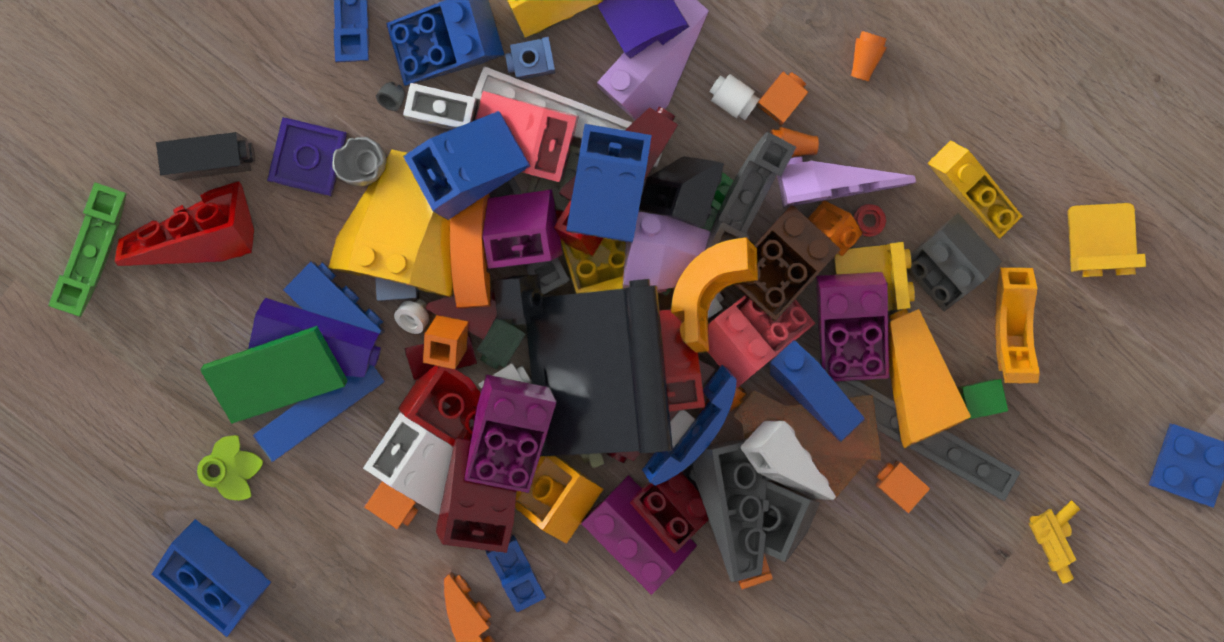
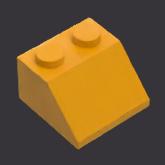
(558, 497)

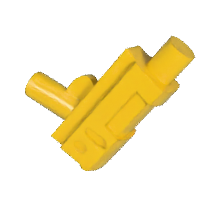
(1051, 533)

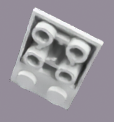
(412, 462)

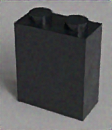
(204, 156)

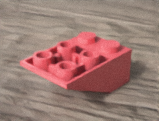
(540, 131)
(748, 338)

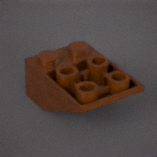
(787, 262)

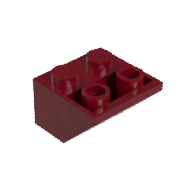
(671, 510)

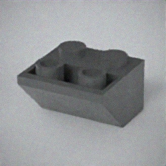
(952, 262)

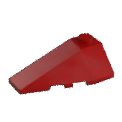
(204, 232)

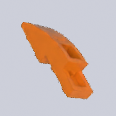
(465, 616)

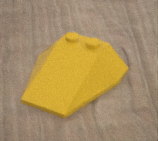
(396, 234)

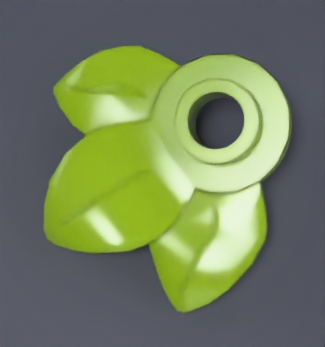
(234, 467)

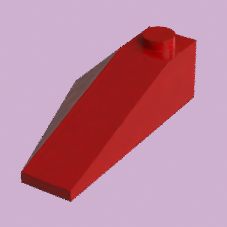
(443, 403)

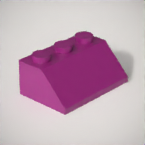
(631, 538)

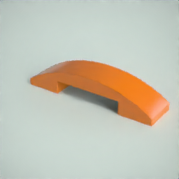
(468, 256)

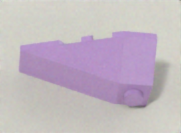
(654, 72)
(822, 181)
(662, 250)

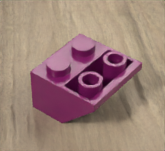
(521, 229)

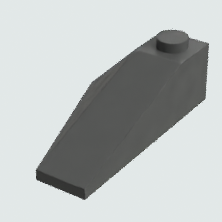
(735, 506)
(786, 518)

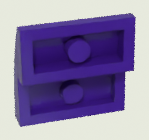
(642, 22)

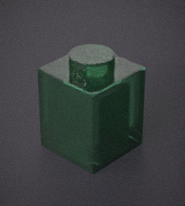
(500, 344)

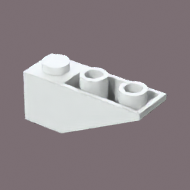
(781, 457)

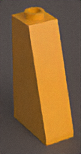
(920, 380)

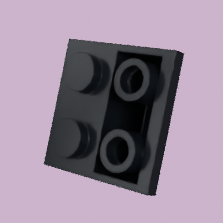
(683, 190)

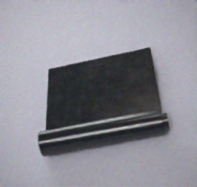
(604, 370)

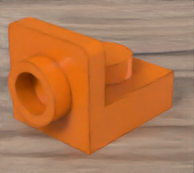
(836, 225)

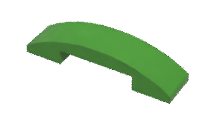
(90, 250)

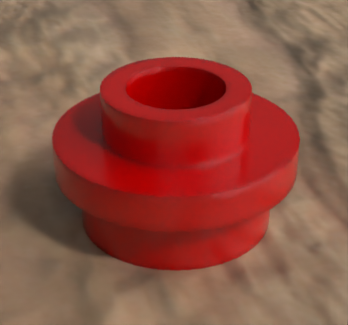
(877, 213)

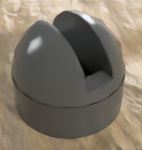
(391, 96)

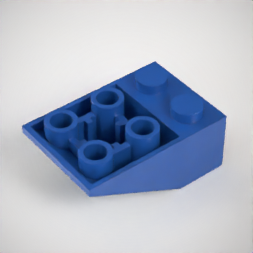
(444, 39)
(466, 163)
(608, 183)

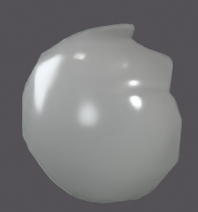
(359, 161)

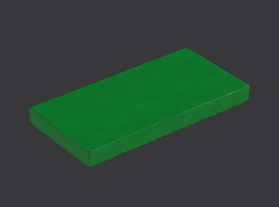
(274, 375)

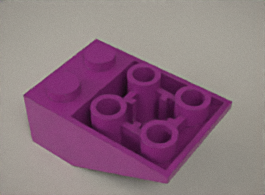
(853, 325)
(509, 433)

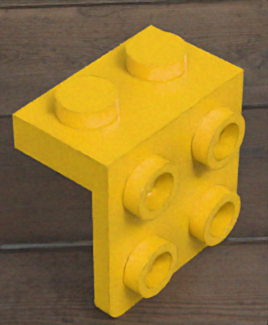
(1103, 239)
(888, 259)

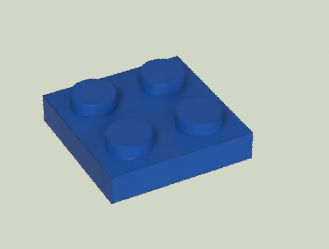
(1190, 465)

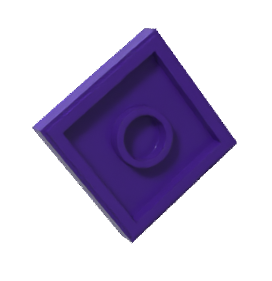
(305, 156)

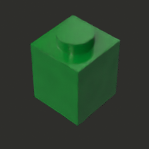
(984, 398)

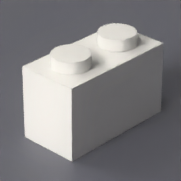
(439, 107)

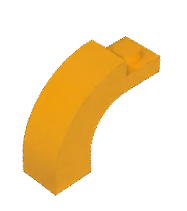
(703, 279)
(1014, 325)

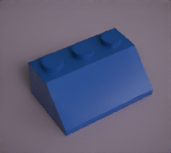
(210, 577)

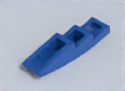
(313, 414)

